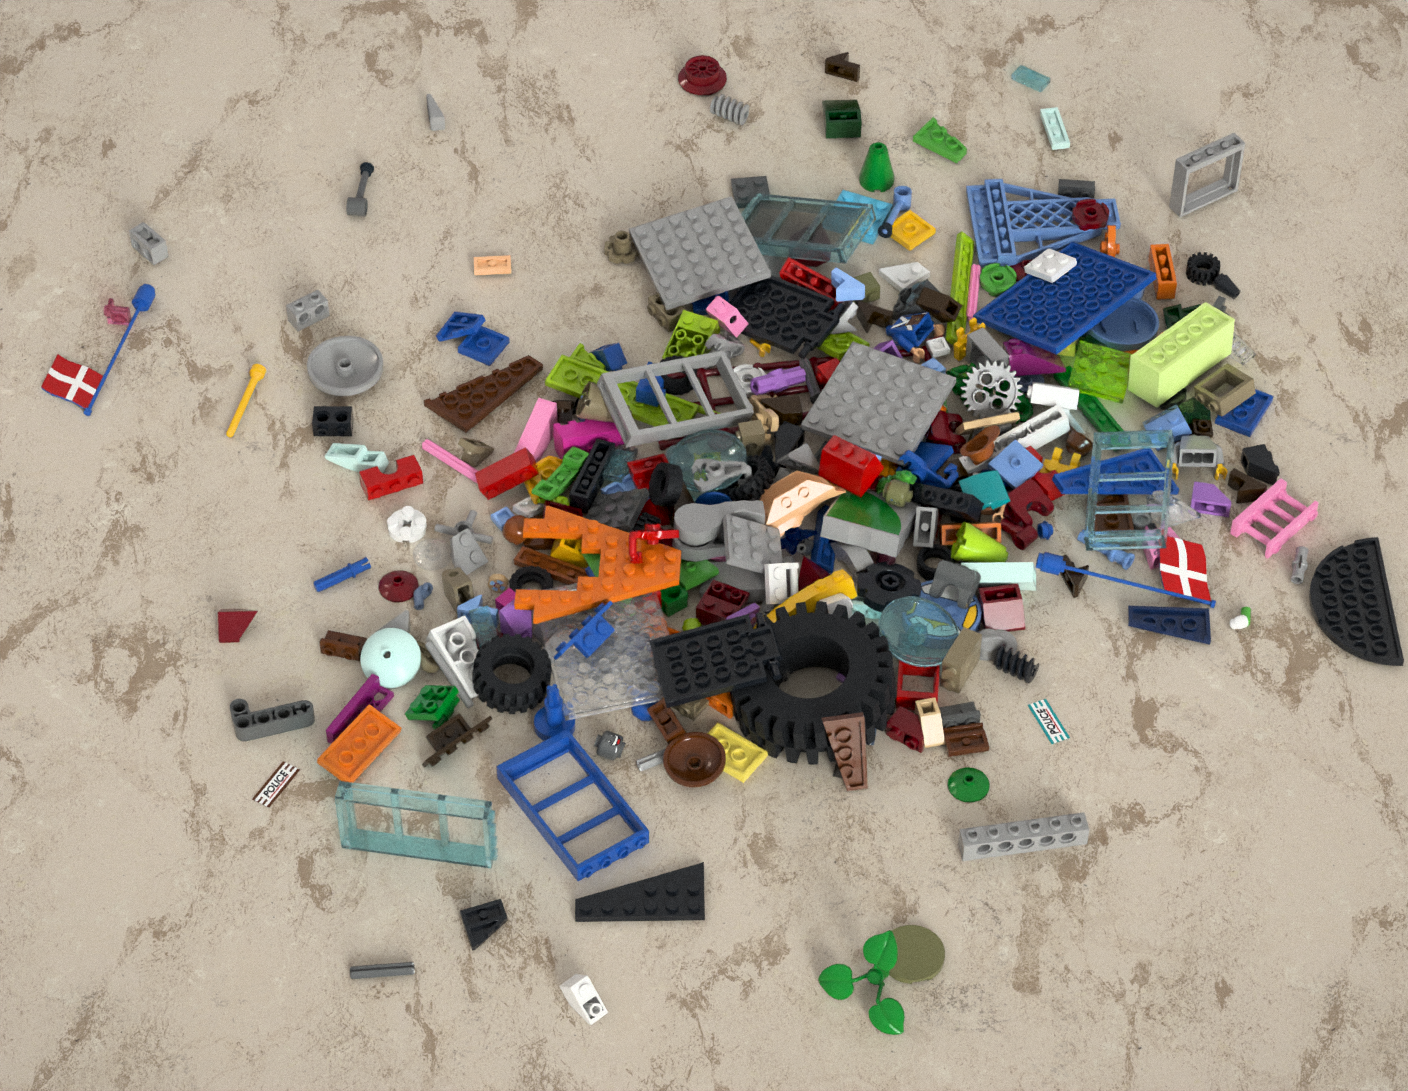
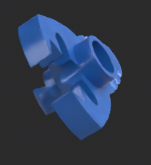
(925, 475)

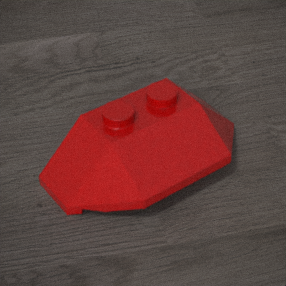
(807, 278)

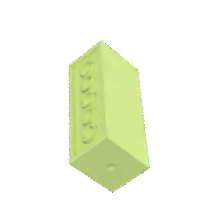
(1181, 354)

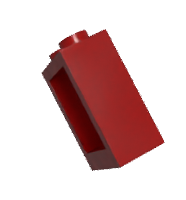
(907, 698)

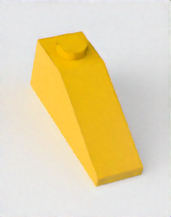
(569, 551)

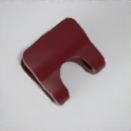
(943, 430)
(1027, 498)

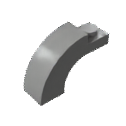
(854, 556)

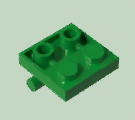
(434, 704)

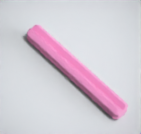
(973, 291)
(450, 459)

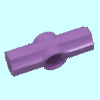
(777, 380)

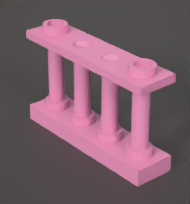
(1265, 503)

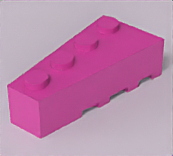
(583, 435)

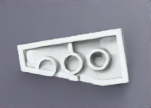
(458, 648)

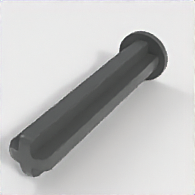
(810, 378)

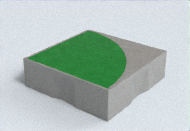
(869, 522)

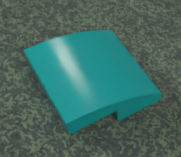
(987, 488)

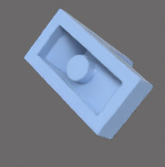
(847, 287)
(476, 602)

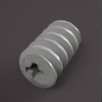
(729, 110)

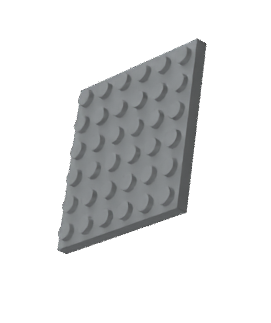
(699, 253)
(879, 402)

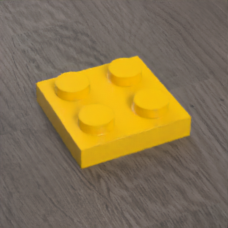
(911, 230)

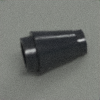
(1226, 285)

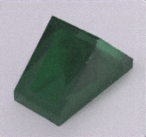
(1194, 410)

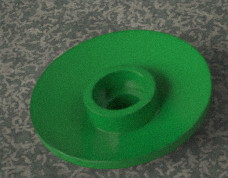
(968, 791)

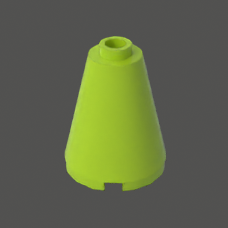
(977, 546)

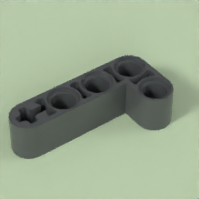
(271, 720)

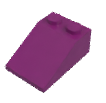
(1030, 359)

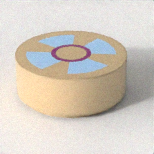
(498, 583)

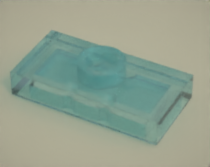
(1030, 78)
(618, 466)
(482, 624)

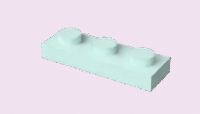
(1054, 128)

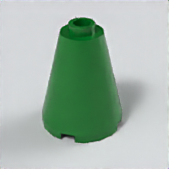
(877, 169)

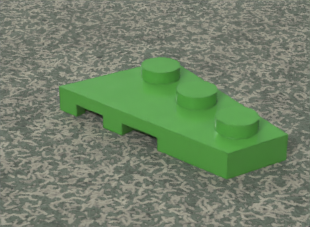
(939, 141)

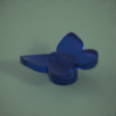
(794, 537)

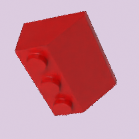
(849, 466)

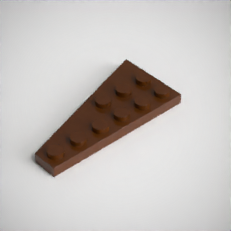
(482, 395)

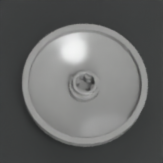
(345, 365)

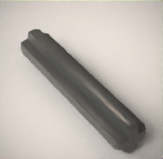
(382, 970)

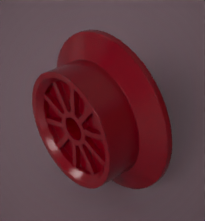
(702, 76)

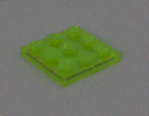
(1100, 371)

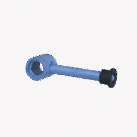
(901, 202)

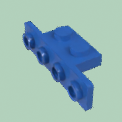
(591, 635)

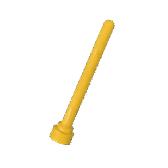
(256, 373)

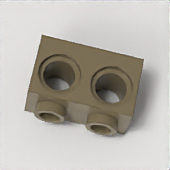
(665, 318)

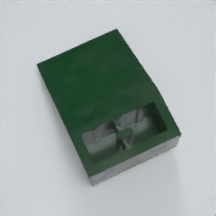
(842, 118)

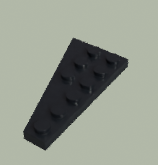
(658, 898)

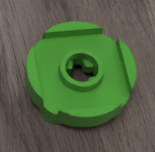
(993, 271)

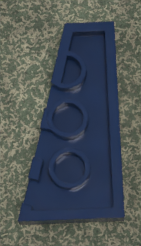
(1172, 621)

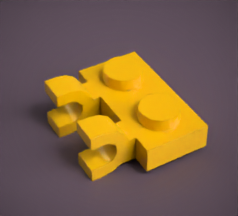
(960, 345)
(1054, 463)

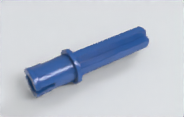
(338, 576)

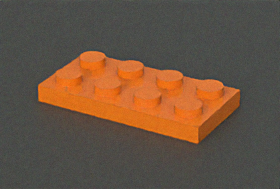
(359, 745)

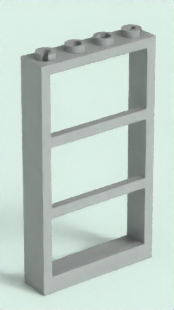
(625, 423)

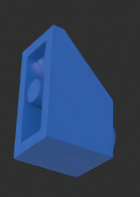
(611, 356)
(645, 393)

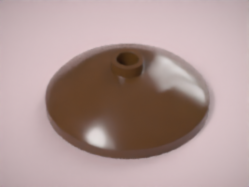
(694, 750)

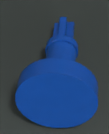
(550, 718)

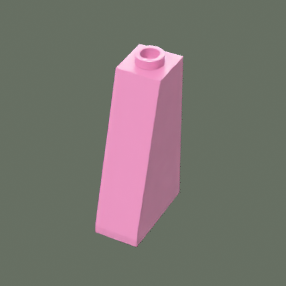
(539, 428)

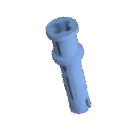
(1119, 556)

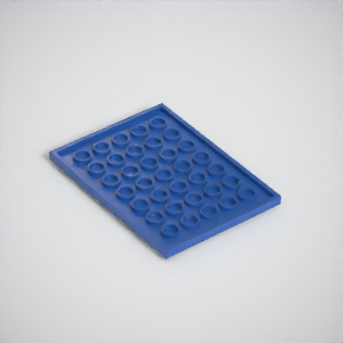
(1064, 310)

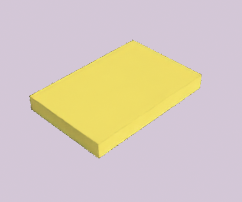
(741, 754)

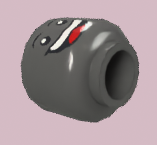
(609, 745)

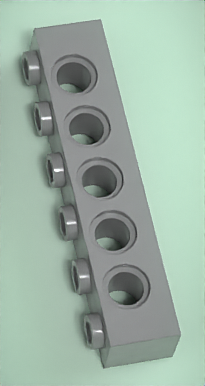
(1023, 836)

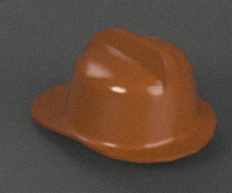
(982, 445)

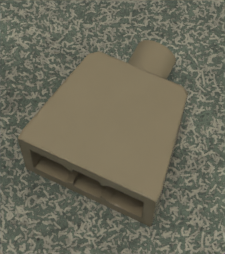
(456, 583)

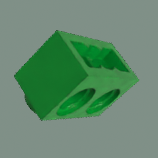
(673, 600)

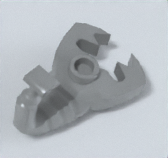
(728, 343)
(718, 472)

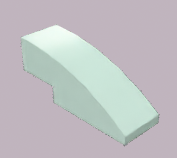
(356, 457)

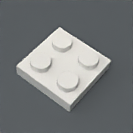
(1050, 265)

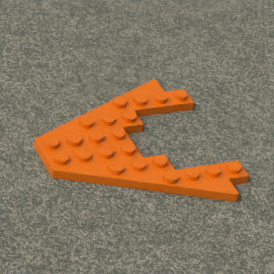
(617, 576)

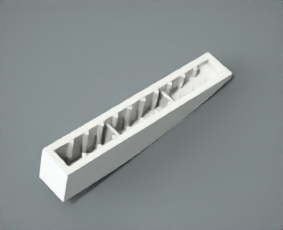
(1032, 433)

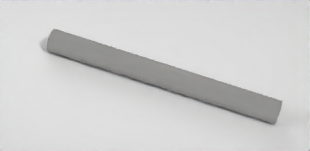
(449, 674)

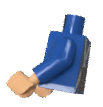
(912, 330)

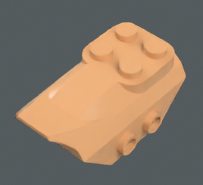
(794, 498)

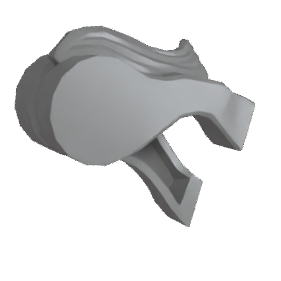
(702, 527)

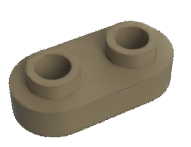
(427, 662)

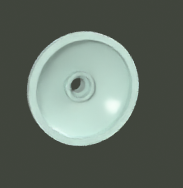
(402, 663)

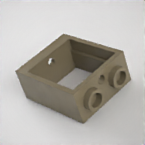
(1242, 384)

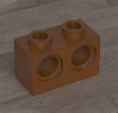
(666, 721)

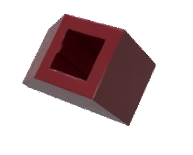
(906, 728)

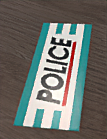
(1048, 721)

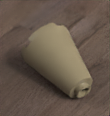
(592, 405)

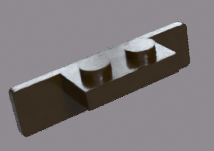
(450, 734)

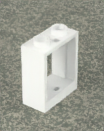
(1053, 395)

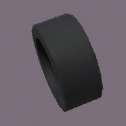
(925, 553)

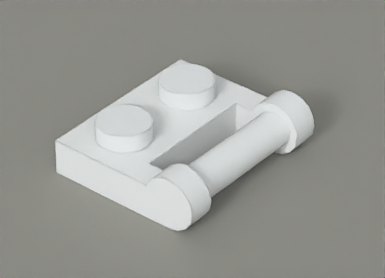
(776, 581)

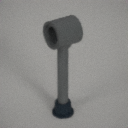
(359, 205)

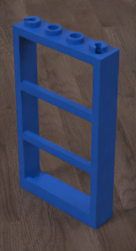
(543, 754)

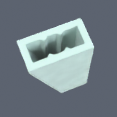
(1005, 574)

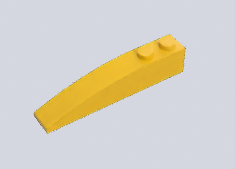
(833, 584)

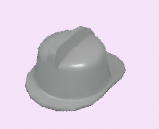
(992, 642)

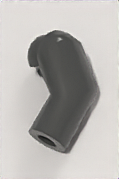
(805, 547)

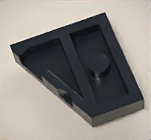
(483, 921)

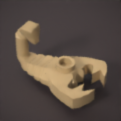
(768, 417)

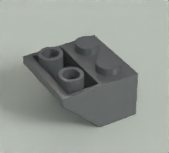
(907, 297)

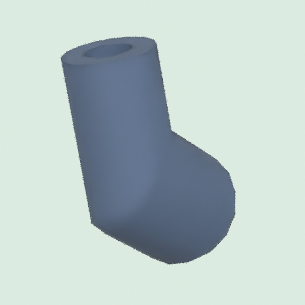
(420, 594)

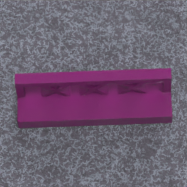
(357, 705)

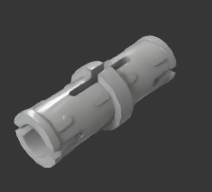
(1298, 573)

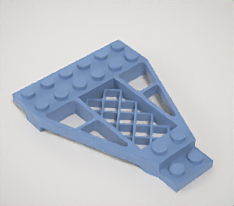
(996, 234)

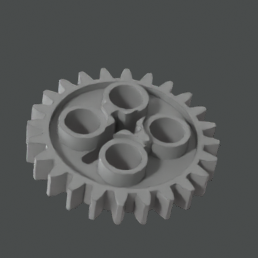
(997, 374)

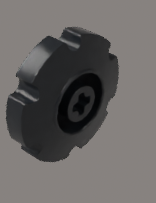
(885, 584)

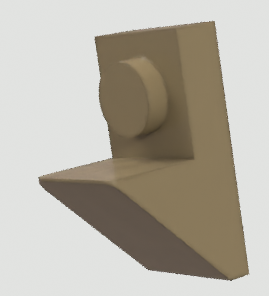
(474, 451)

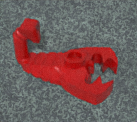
(651, 534)

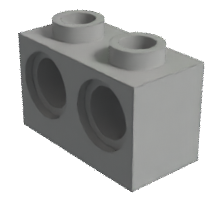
(148, 243)
(307, 310)

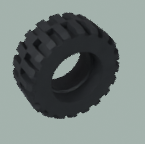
(511, 651)

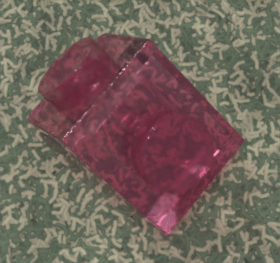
(117, 314)

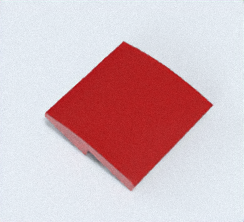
(643, 468)

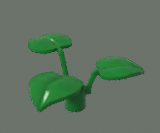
(883, 953)

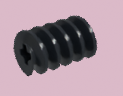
(1015, 664)

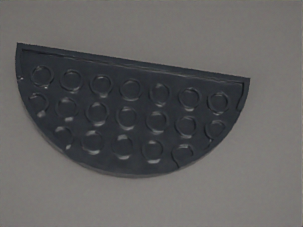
(1355, 603)

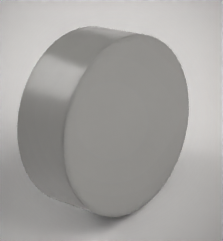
(1141, 520)

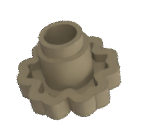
(620, 248)

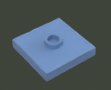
(1015, 464)

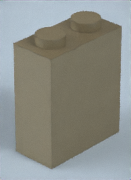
(961, 660)

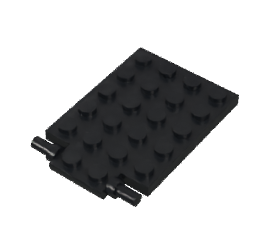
(786, 314)
(715, 659)

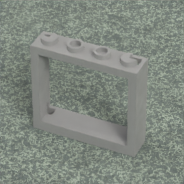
(1230, 147)

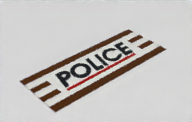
(276, 784)

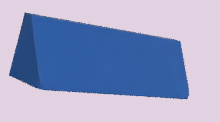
(822, 552)

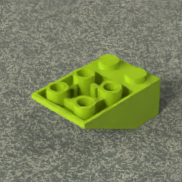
(691, 335)

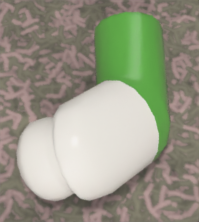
(1242, 620)

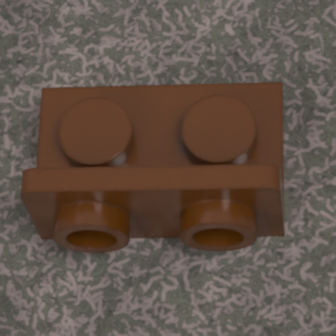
(342, 645)

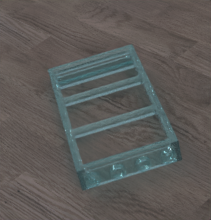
(1128, 538)
(410, 846)

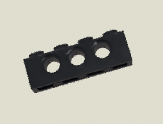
(591, 475)
(947, 501)

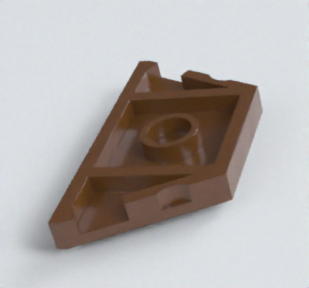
(1116, 521)

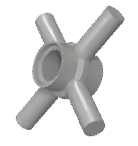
(462, 525)

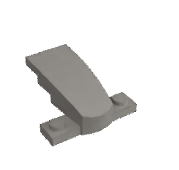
(746, 581)

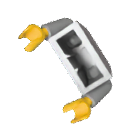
(1198, 452)

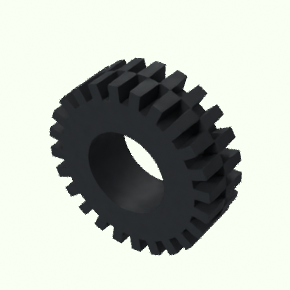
(827, 642)

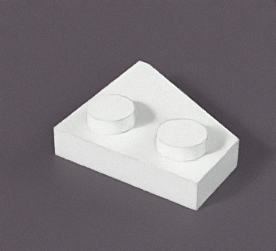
(904, 275)

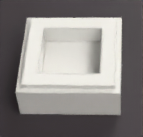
(937, 347)

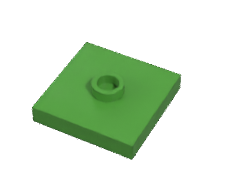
(696, 573)

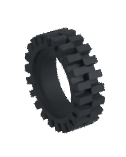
(763, 477)

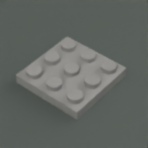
(750, 544)

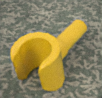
(761, 347)

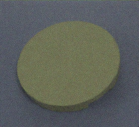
(919, 954)

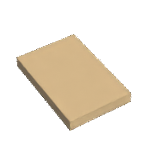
(969, 426)

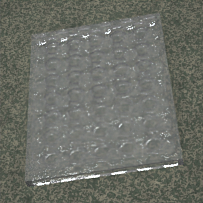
(619, 670)

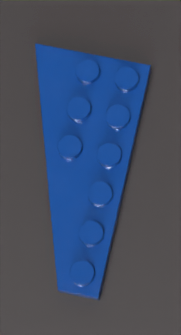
(1143, 460)

